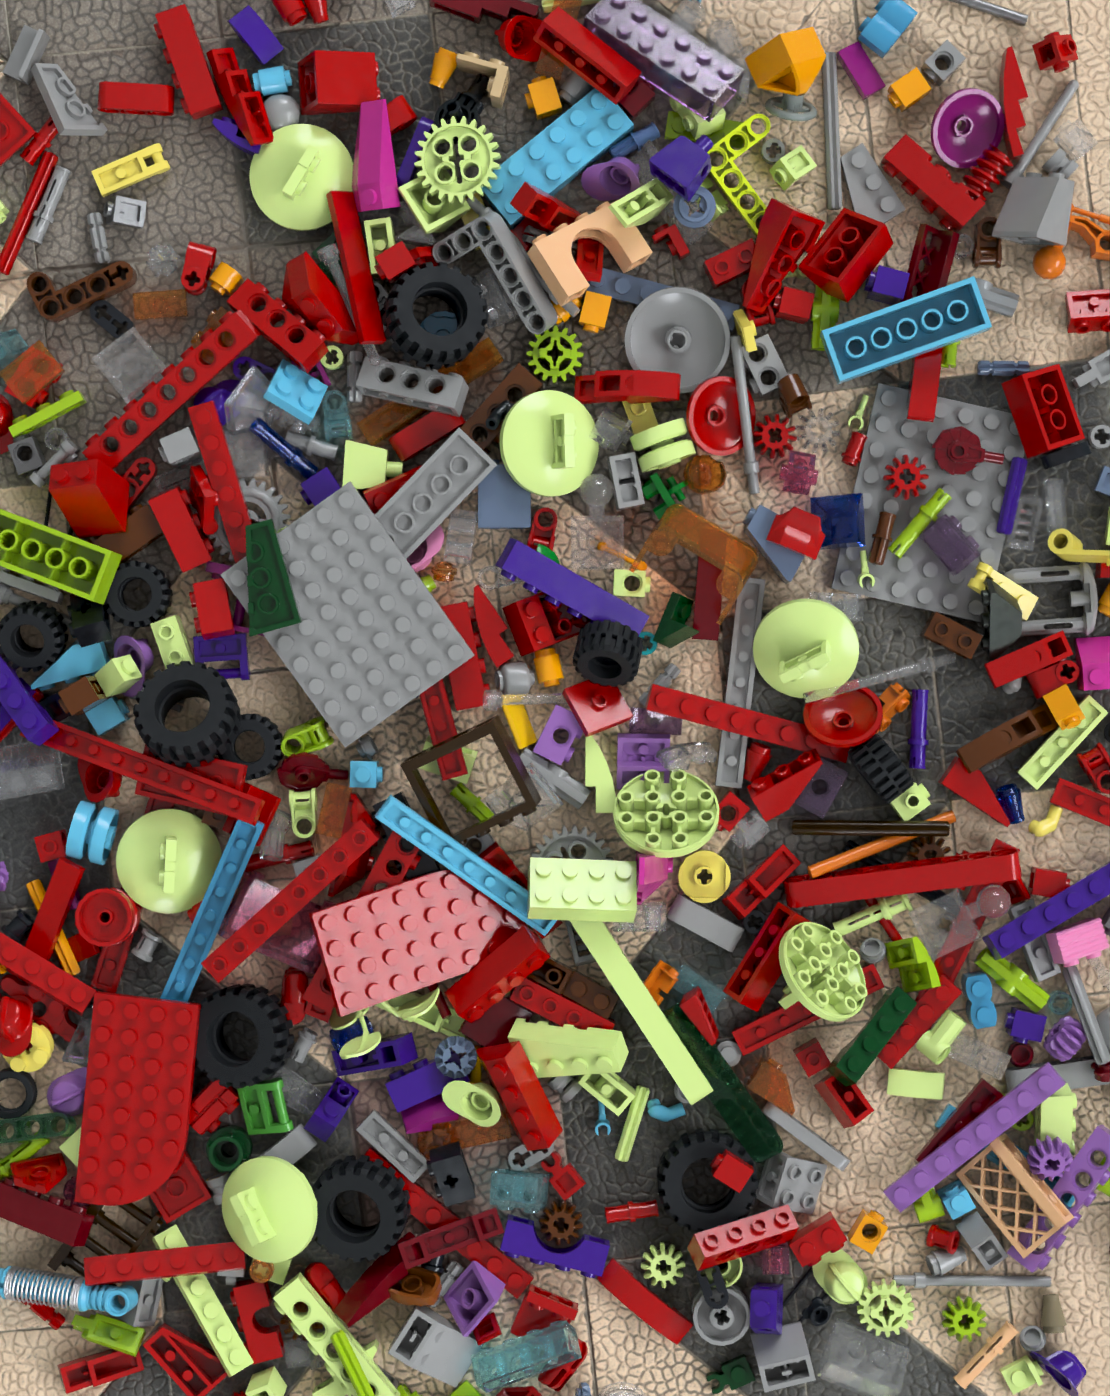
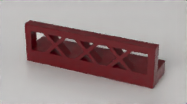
(936, 259)

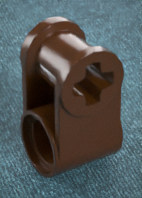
(986, 246)
(793, 395)

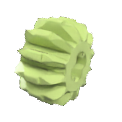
(654, 1270)

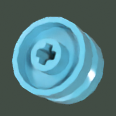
(92, 832)

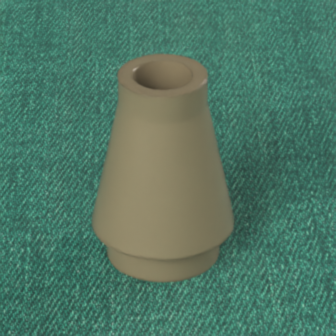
(1052, 1315)

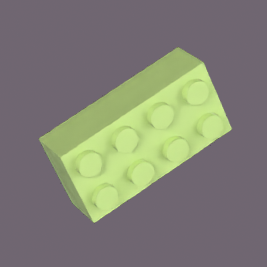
(582, 890)

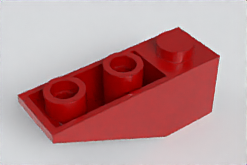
(1028, 659)
(782, 787)

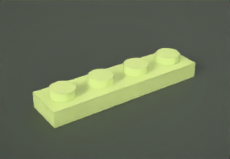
(1060, 745)

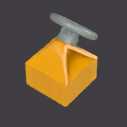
(789, 67)

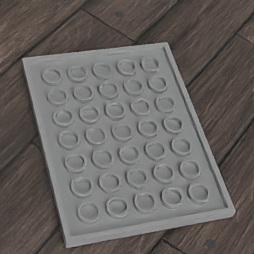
(976, 503)
(367, 618)

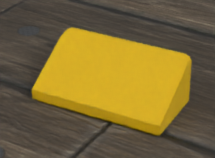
(519, 725)

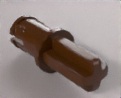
(881, 538)

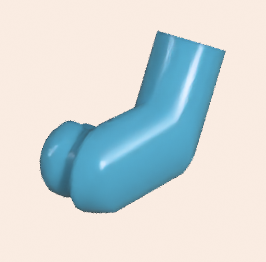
(665, 1113)

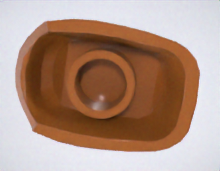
(417, 1288)

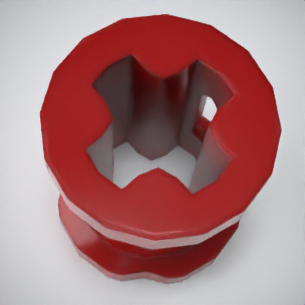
(943, 1239)

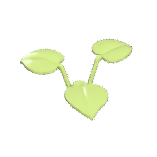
(367, 1042)

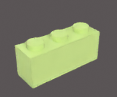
(1056, 1118)

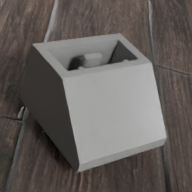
(783, 1358)

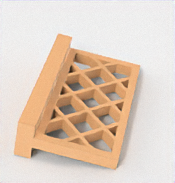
(1035, 1188)

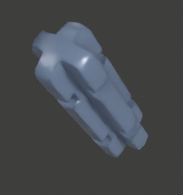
(1003, 368)

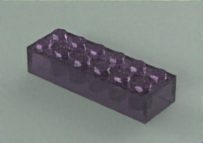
(667, 55)

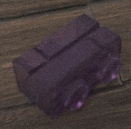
(950, 544)

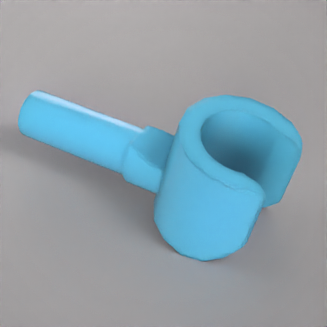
(602, 1118)

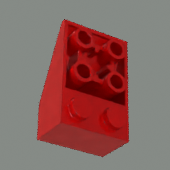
(540, 623)

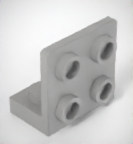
(791, 1182)

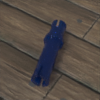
(290, 455)

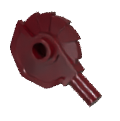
(960, 450)
(307, 772)

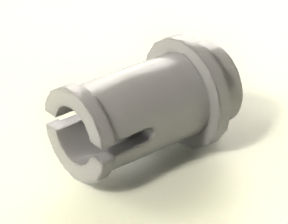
(303, 1044)

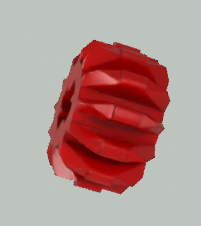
(783, 436)
(911, 470)

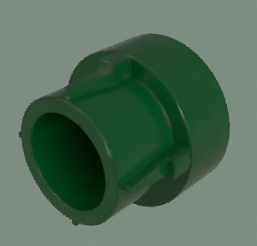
(222, 1160)

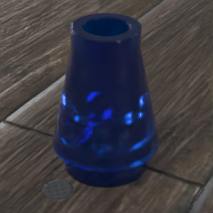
(1011, 802)

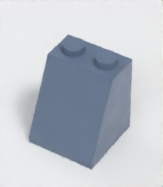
(782, 560)

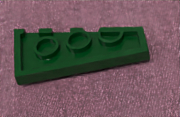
(268, 582)

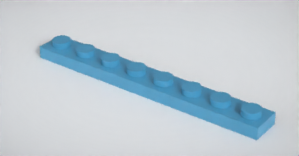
(212, 911)

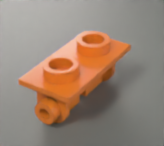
(894, 702)
(661, 978)

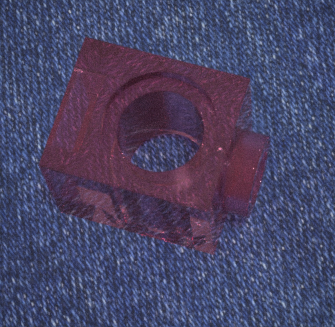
(775, 1260)

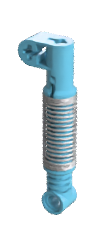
(64, 1291)

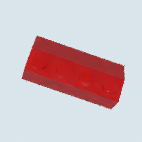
(520, 1094)

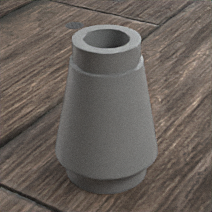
(941, 1262)

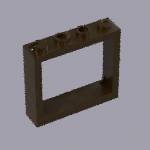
(512, 759)

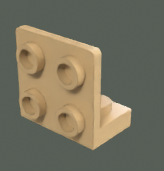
(493, 69)

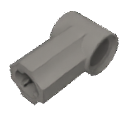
(997, 299)

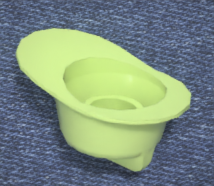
(473, 1101)
(840, 1277)

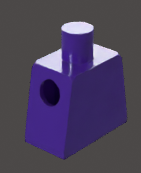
(683, 165)
(766, 1308)

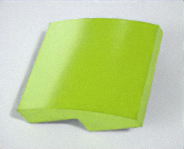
(914, 964)

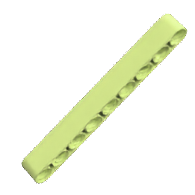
(644, 1009)

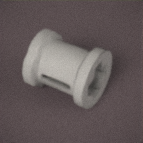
(147, 945)

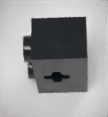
(89, 621)
(451, 1173)

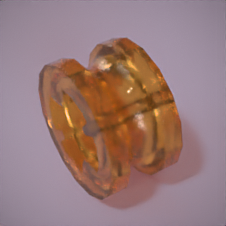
(257, 1277)

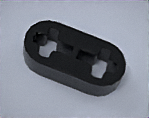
(116, 316)
(1066, 455)
(706, 1287)

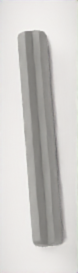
(1086, 1015)

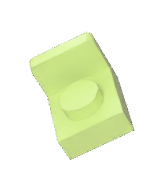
(792, 167)
(1022, 1374)

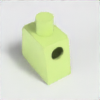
(367, 465)

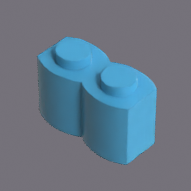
(886, 26)
(979, 1007)

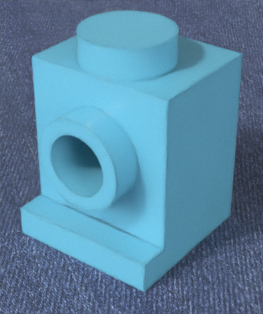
(956, 1199)

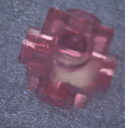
(799, 473)

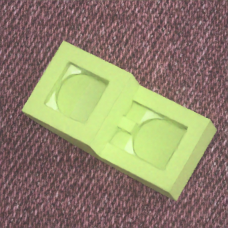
(916, 1083)

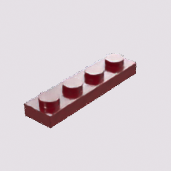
(976, 1102)

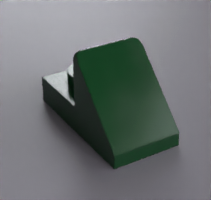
(672, 625)

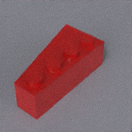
(931, 185)

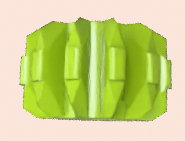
(954, 1318)

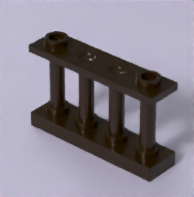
(65, 1256)

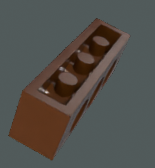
(517, 379)

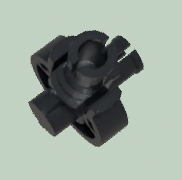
(464, 104)

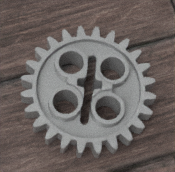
(568, 839)

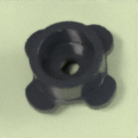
(820, 1317)

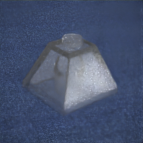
(248, 404)
(509, 795)

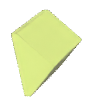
(428, 210)

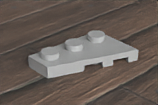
(64, 106)
(868, 187)

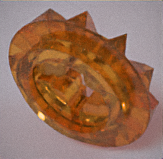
(441, 1129)

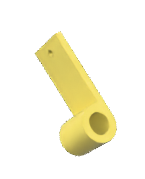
(1071, 548)

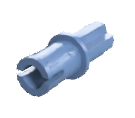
(635, 141)

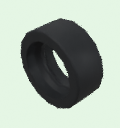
(31, 1093)

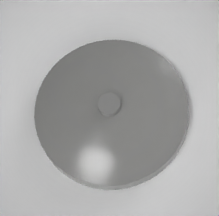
(678, 334)

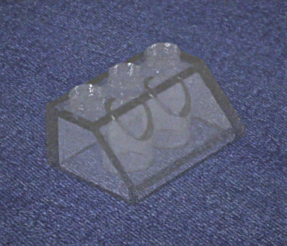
(29, 770)
(863, 1361)

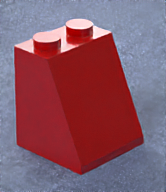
(337, 81)
(90, 497)

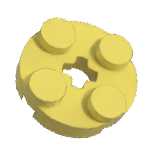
(692, 885)
(38, 1055)

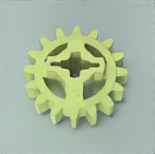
(897, 1307)

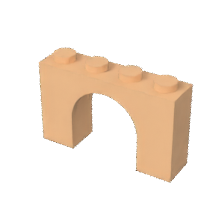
(554, 257)

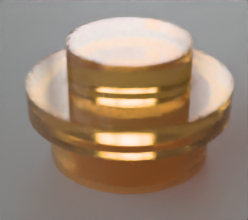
(444, 572)

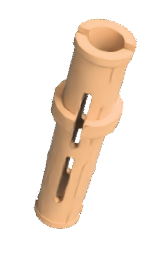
(965, 1377)

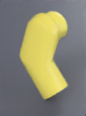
(1046, 825)

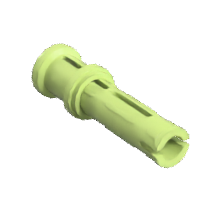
(884, 905)

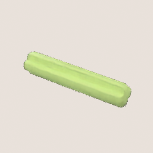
(632, 1123)

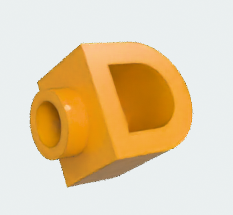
(225, 279)

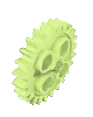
(435, 163)

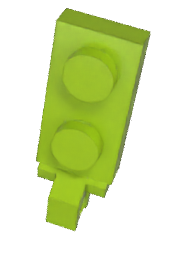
(110, 1333)

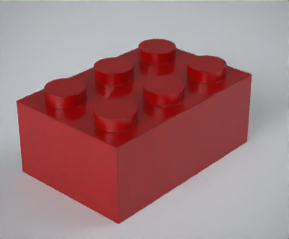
(1043, 410)

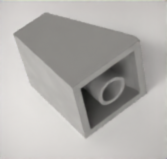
(1036, 210)

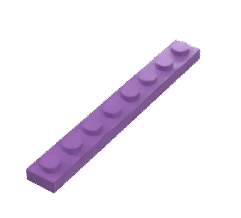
(974, 1136)

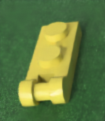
(130, 170)
(1025, 598)

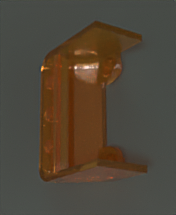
(707, 541)

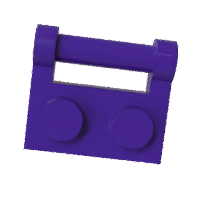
(224, 649)

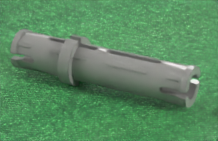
(48, 205)

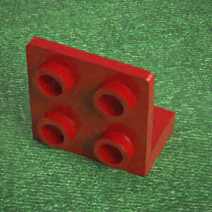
(541, 1309)

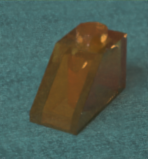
(772, 1084)

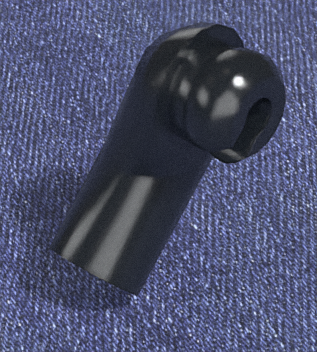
(498, 414)

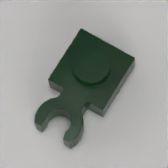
(735, 1373)

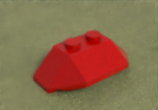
(317, 301)
(357, 870)

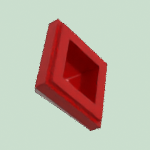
(1017, 890)
(487, 1329)

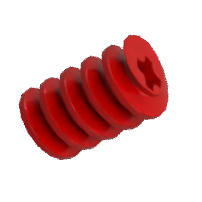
(986, 172)

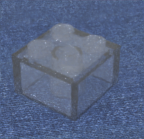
(129, 365)

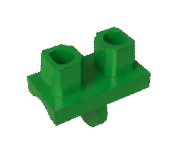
(657, 486)

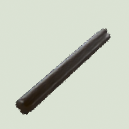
(870, 828)

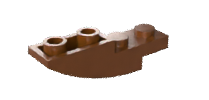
(1007, 738)
(576, 987)

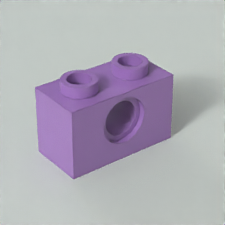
(548, 746)

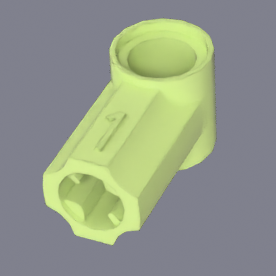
(936, 1042)

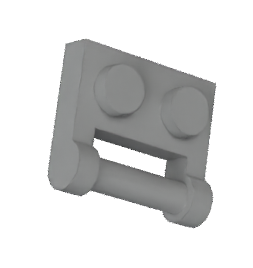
(65, 454)

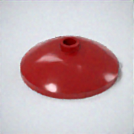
(723, 432)
(856, 710)

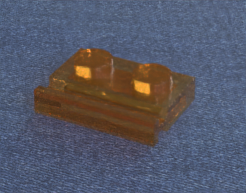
(31, 372)

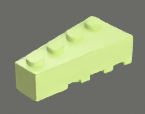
(569, 1050)

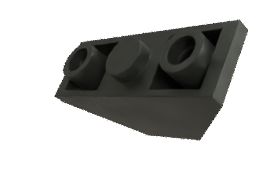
(1001, 619)

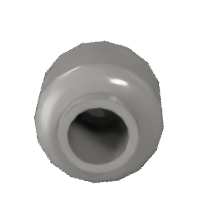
(514, 678)

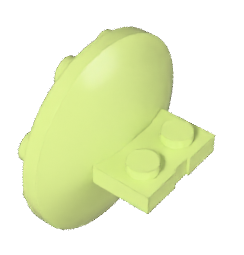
(296, 174)
(548, 443)
(805, 647)
(666, 816)
(167, 860)
(821, 972)
(269, 1209)

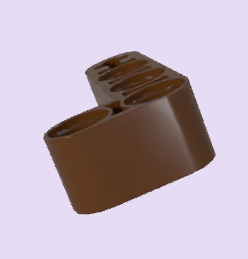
(84, 285)

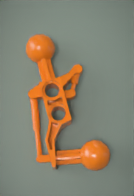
(1051, 262)

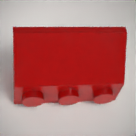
(846, 254)

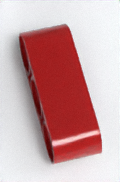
(136, 98)
(424, 434)

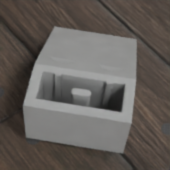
(434, 1346)

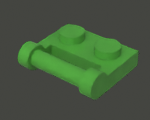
(258, 1111)

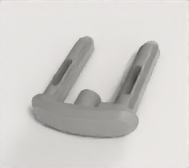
(1086, 597)

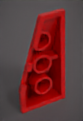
(780, 242)

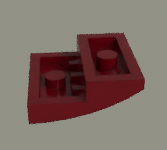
(495, 1023)

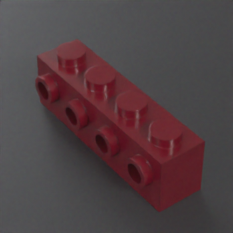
(45, 1214)

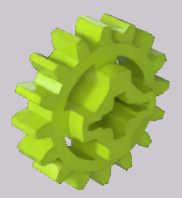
(542, 354)

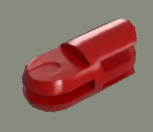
(293, 988)
(324, 1283)
(559, 1376)

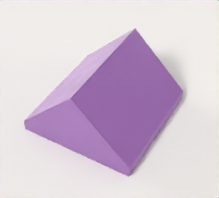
(473, 1296)

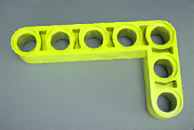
(728, 166)

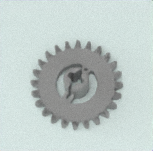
(258, 496)

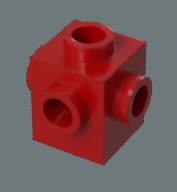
(1055, 52)

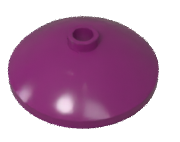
(980, 125)

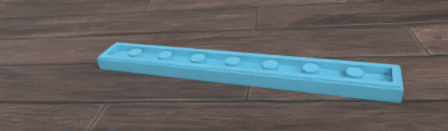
(459, 860)

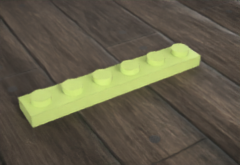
(207, 1310)

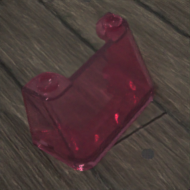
(290, 944)

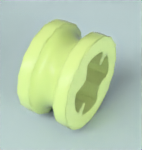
(339, 355)

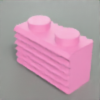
(1077, 941)

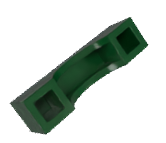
(864, 1048)

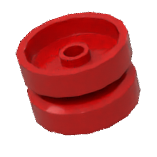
(105, 931)

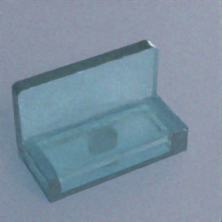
(691, 978)

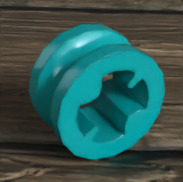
(642, 634)

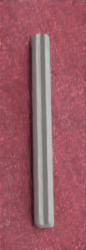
(831, 131)

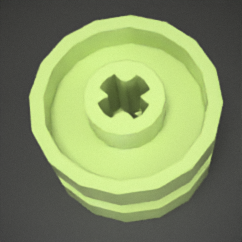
(663, 448)

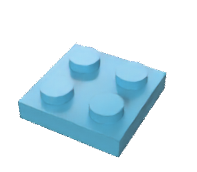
(295, 391)

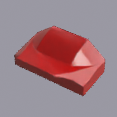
(797, 532)

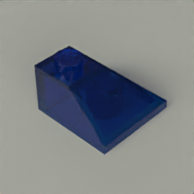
(840, 520)

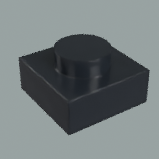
(53, 707)

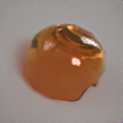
(704, 474)

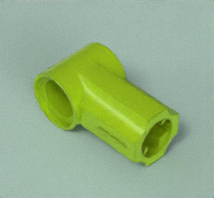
(928, 1206)

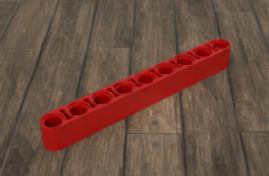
(903, 878)

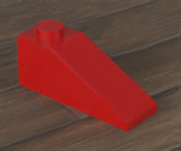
(973, 789)

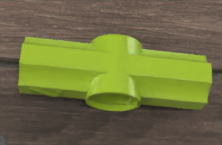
(824, 316)
(1012, 980)

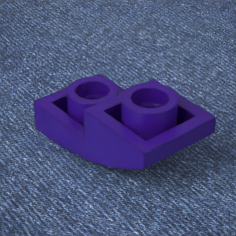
(255, 34)
(231, 132)

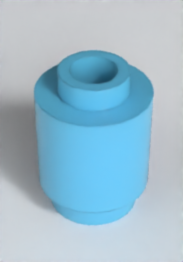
(272, 80)

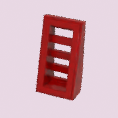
(698, 1012)

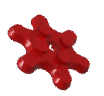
(56, 1016)

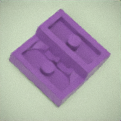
(638, 754)

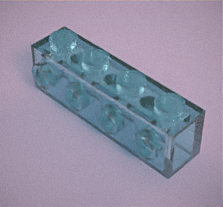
(525, 1356)

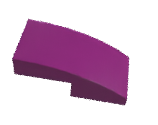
(425, 1114)

